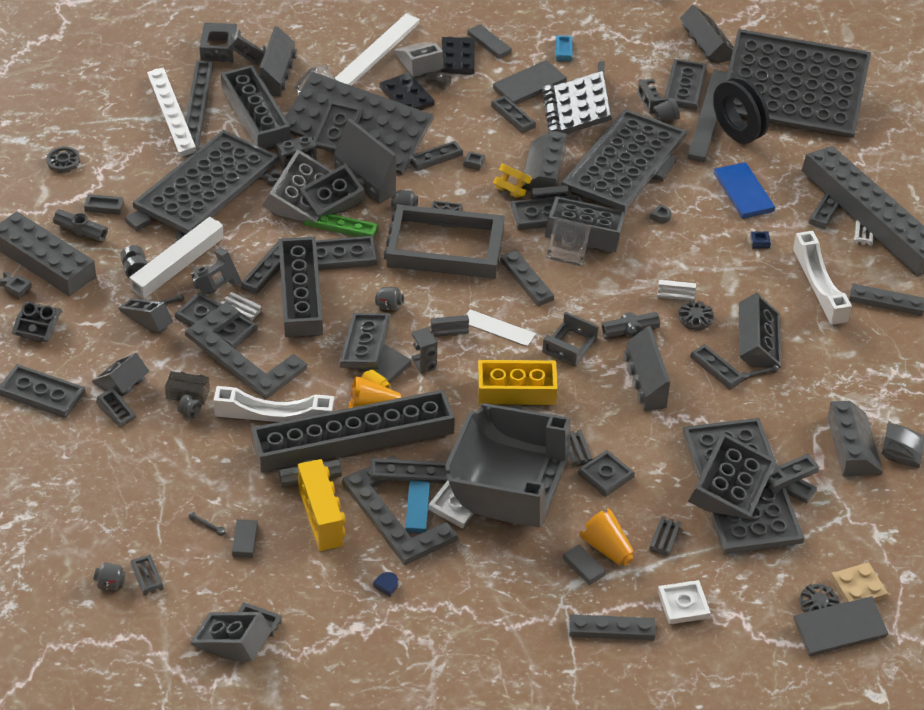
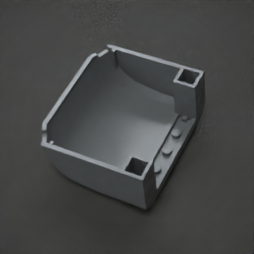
(509, 463)

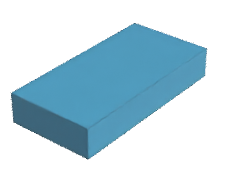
(564, 48)

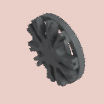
(63, 159)
(696, 315)
(818, 599)

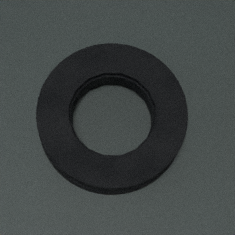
(754, 104)

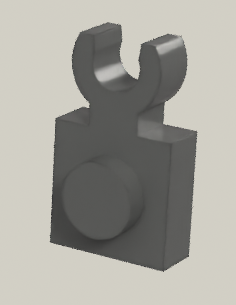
(15, 285)

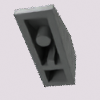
(148, 313)

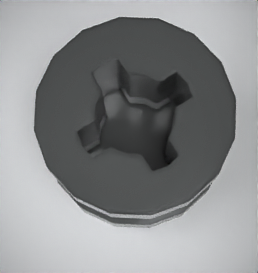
(189, 406)

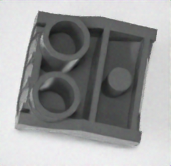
(36, 321)
(903, 445)

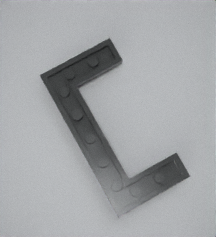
(265, 384)
(405, 547)

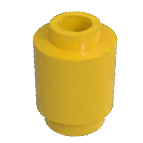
(375, 377)

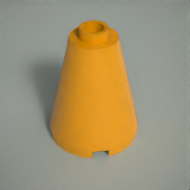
(367, 392)
(608, 538)

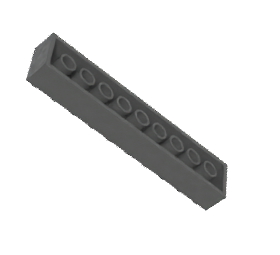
(868, 205)
(352, 430)

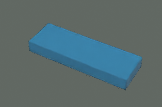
(417, 506)

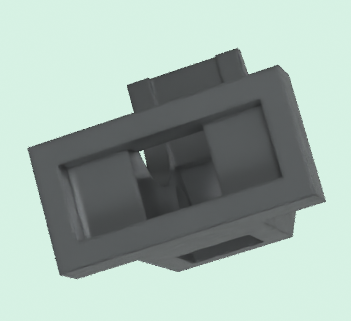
(224, 264)

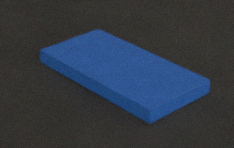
(744, 190)

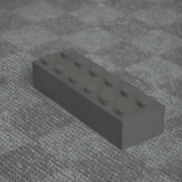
(255, 107)
(45, 254)
(300, 287)

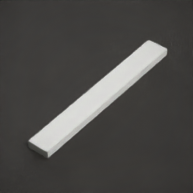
(378, 49)

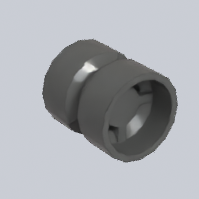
(132, 259)

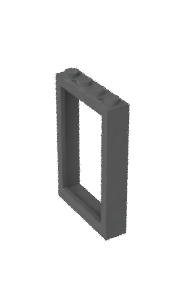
(439, 262)

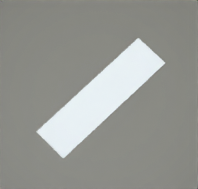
(500, 328)

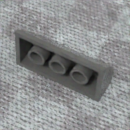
(707, 34)
(277, 62)
(545, 160)
(759, 332)
(647, 370)
(853, 439)

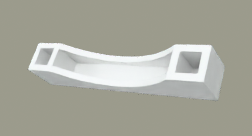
(831, 299)
(234, 403)

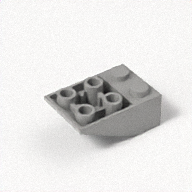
(421, 58)

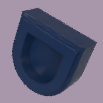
(386, 582)

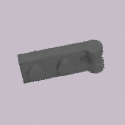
(792, 472)

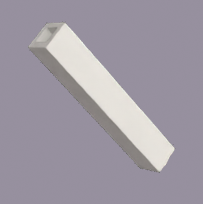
(176, 257)

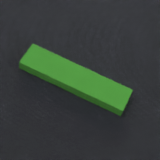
(344, 225)

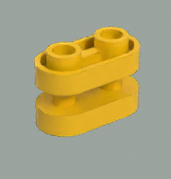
(502, 183)

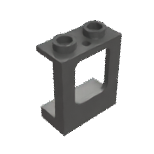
(221, 32)
(565, 352)

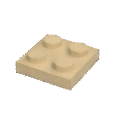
(859, 583)

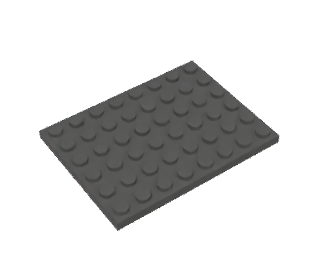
(802, 80)

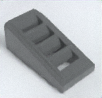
(112, 394)

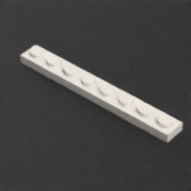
(172, 112)

